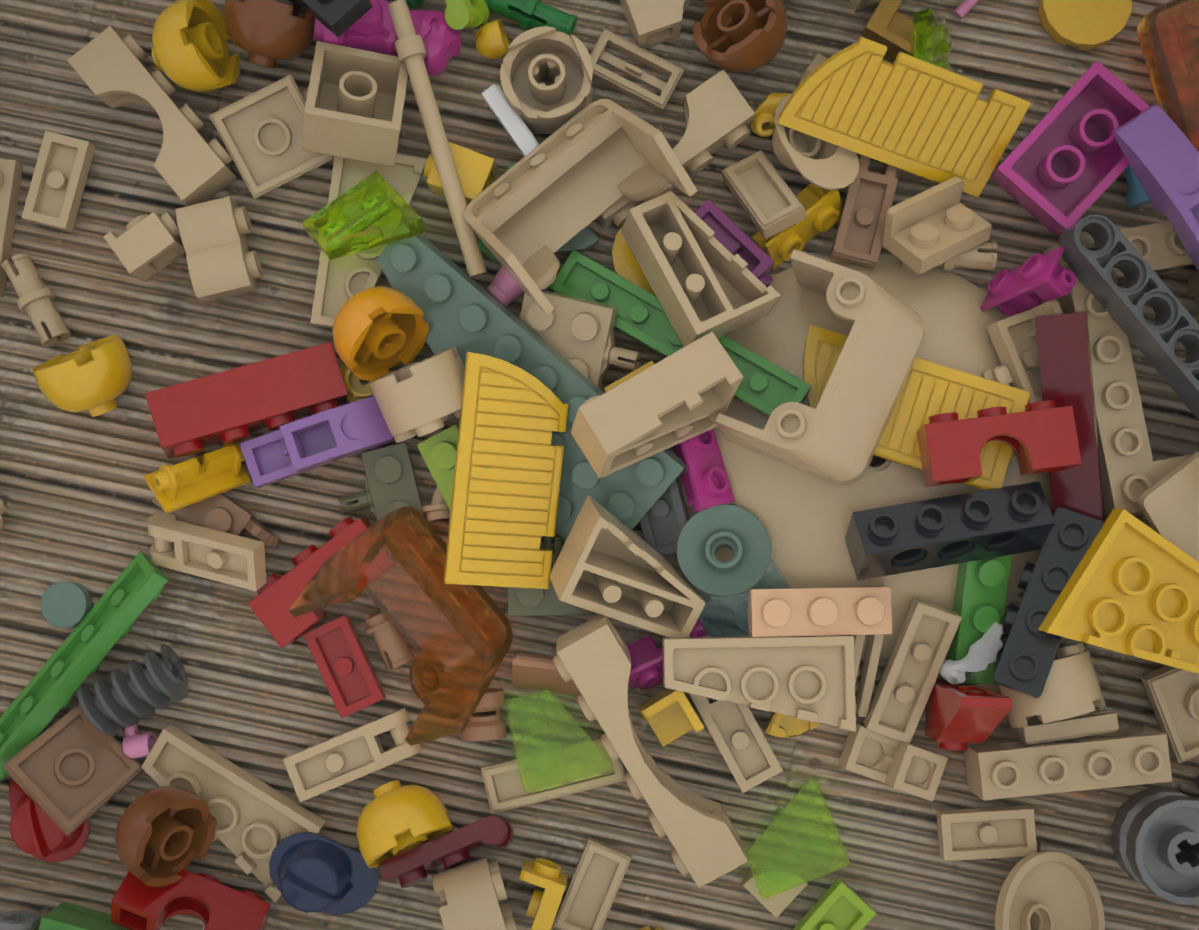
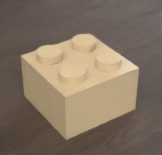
(354, 104)

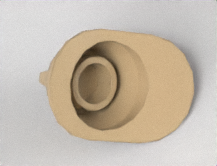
(815, 159)

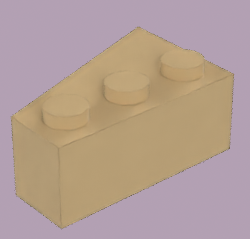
(623, 577)

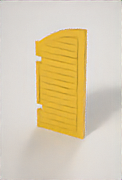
(906, 114)
(927, 392)
(504, 478)

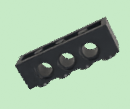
(948, 530)

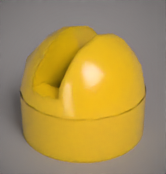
(492, 40)

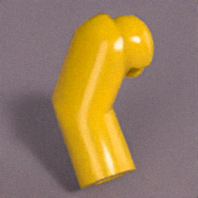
(763, 121)

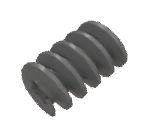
(135, 695)

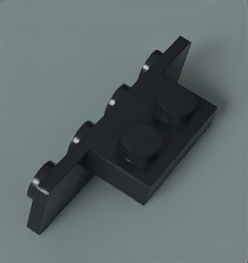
(1028, 651)

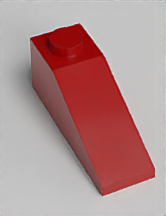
(963, 714)

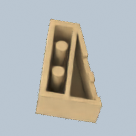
(692, 271)
(657, 407)

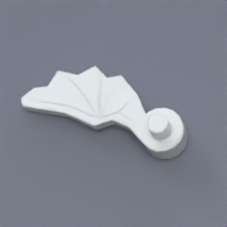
(979, 656)

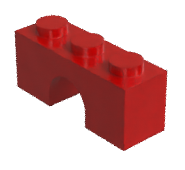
(1040, 437)
(280, 592)
(200, 895)

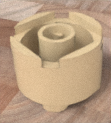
(553, 55)
(421, 395)
(1068, 692)
(472, 897)

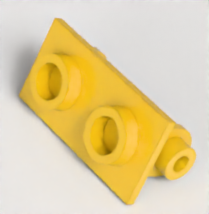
(821, 212)
(198, 478)

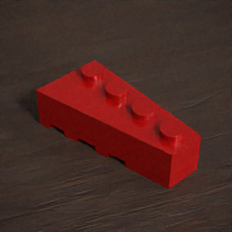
(245, 400)

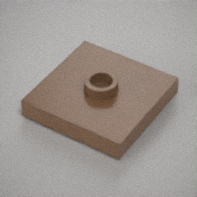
(72, 770)

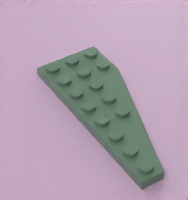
(475, 322)

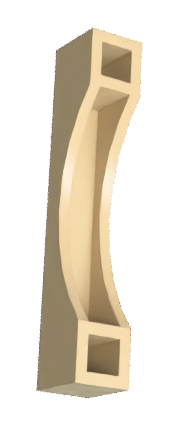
(696, 826)

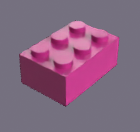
(1071, 151)

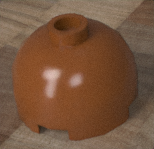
(268, 29)
(741, 33)
(164, 834)

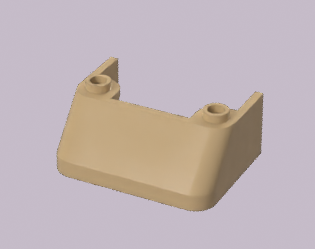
(569, 185)
(864, 386)

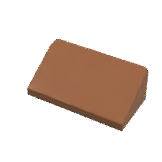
(540, 674)

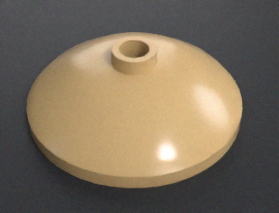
(1049, 894)

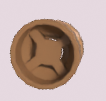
(485, 724)

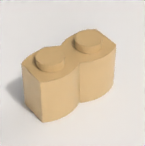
(218, 249)

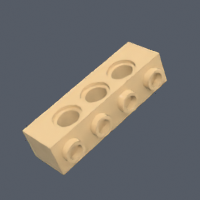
(1068, 765)

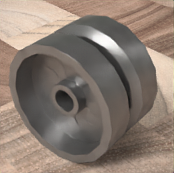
(1159, 843)

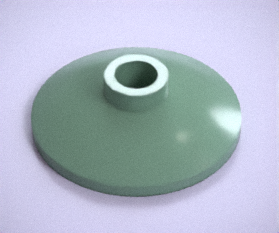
(719, 528)

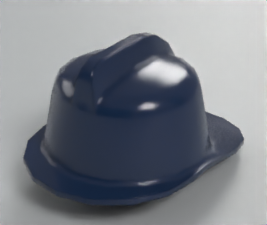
(321, 874)

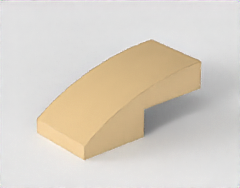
(893, 762)

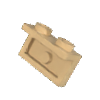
(1018, 348)

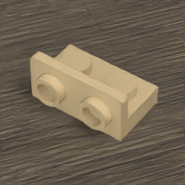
(933, 227)

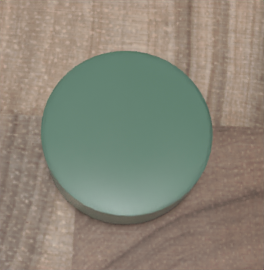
(65, 604)

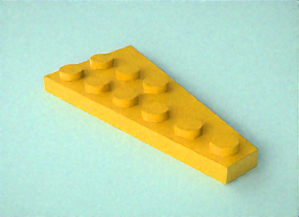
(1132, 596)

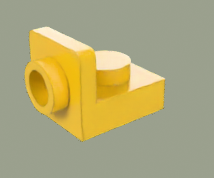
(544, 903)

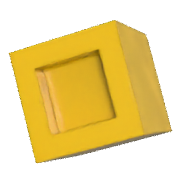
(670, 715)

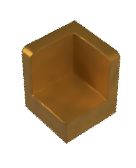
(891, 29)

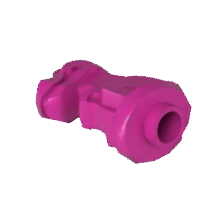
(377, 34)

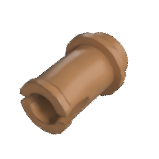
(388, 640)

